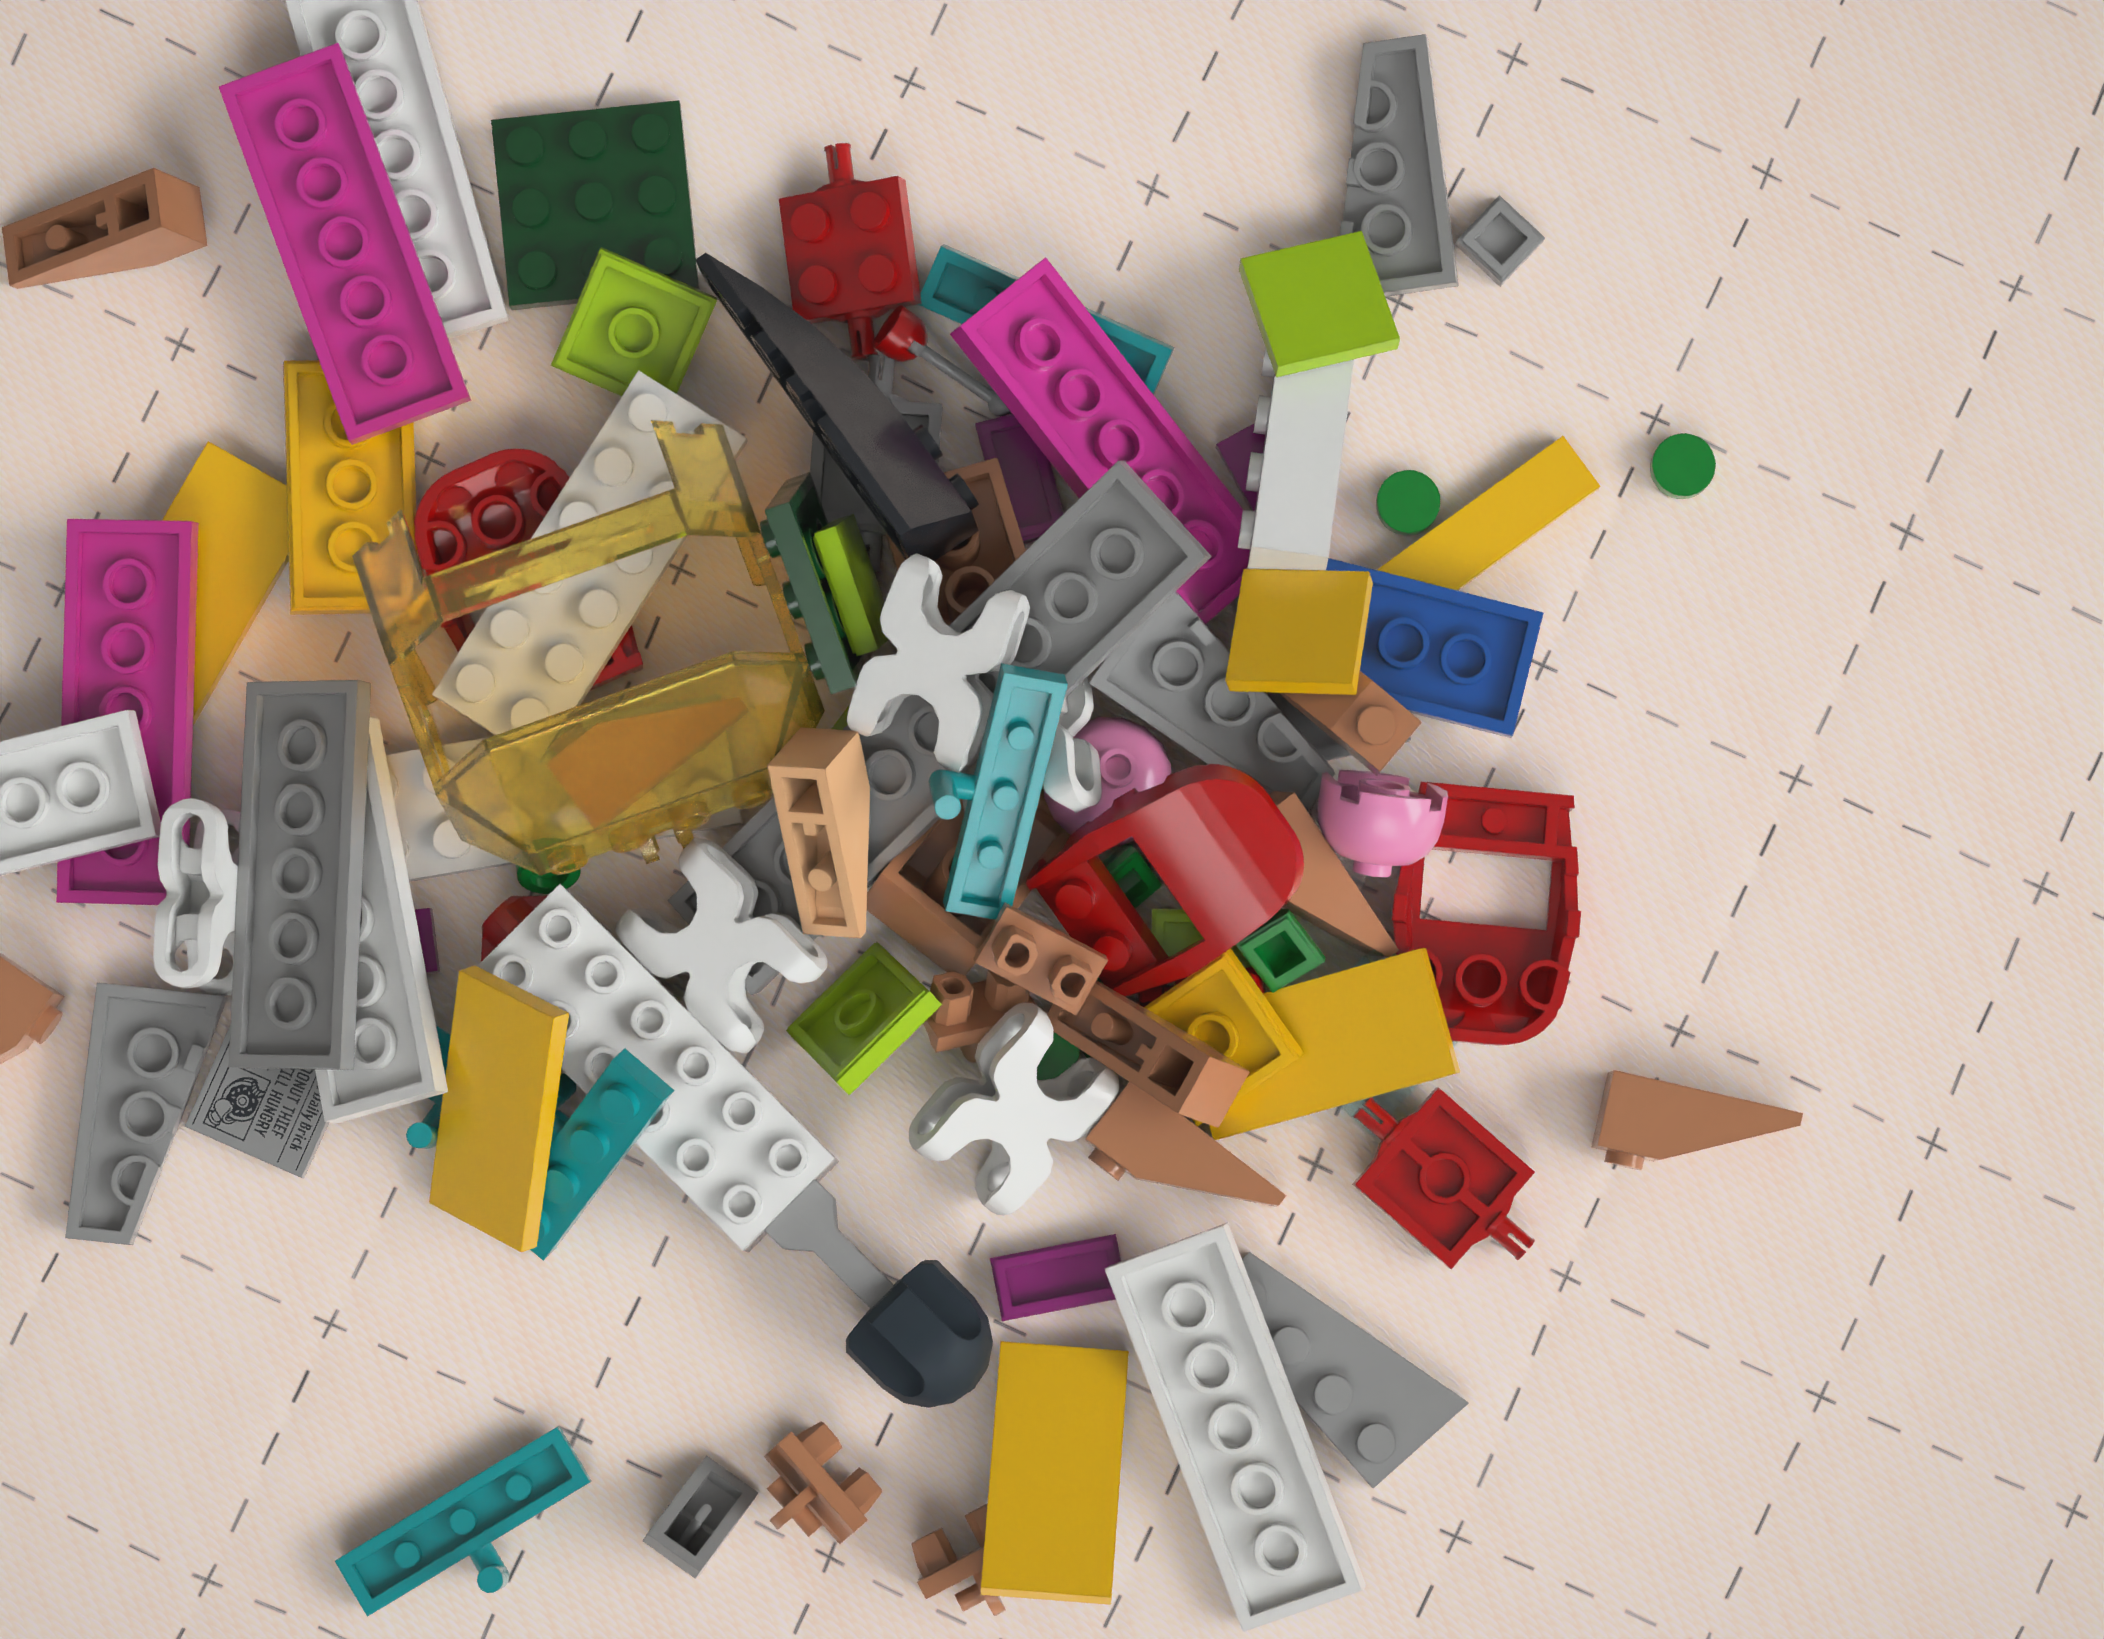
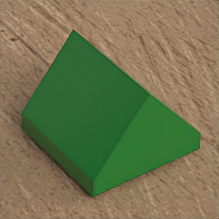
(1132, 874)
(1281, 950)

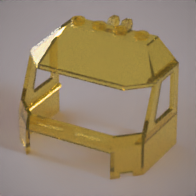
(628, 760)

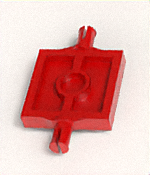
(850, 250)
(1443, 1178)

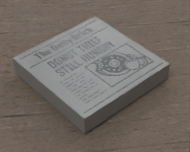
(261, 1112)

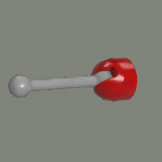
(906, 338)

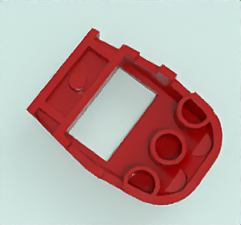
(487, 510)
(1214, 847)
(1490, 978)

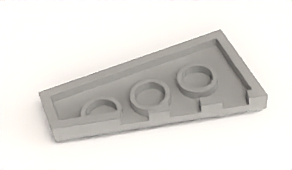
(1398, 170)
(1175, 681)
(135, 1091)
(1348, 1381)

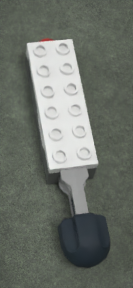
(733, 1141)

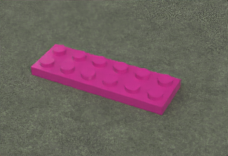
(344, 243)
(1095, 410)
(131, 650)

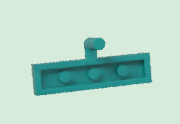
(963, 285)
(1001, 791)
(595, 1141)
(465, 1524)

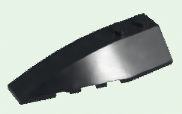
(853, 420)

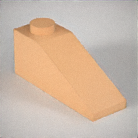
(824, 826)

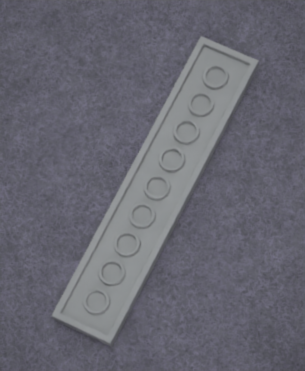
(1087, 592)

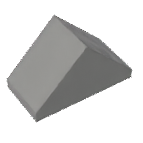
(700, 1517)

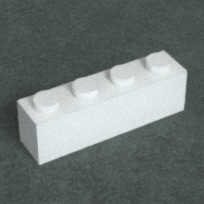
(1297, 468)

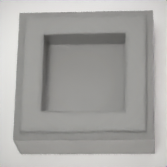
(1499, 241)

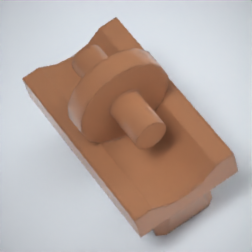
(1040, 959)
(969, 1010)
(811, 1493)
(943, 1569)

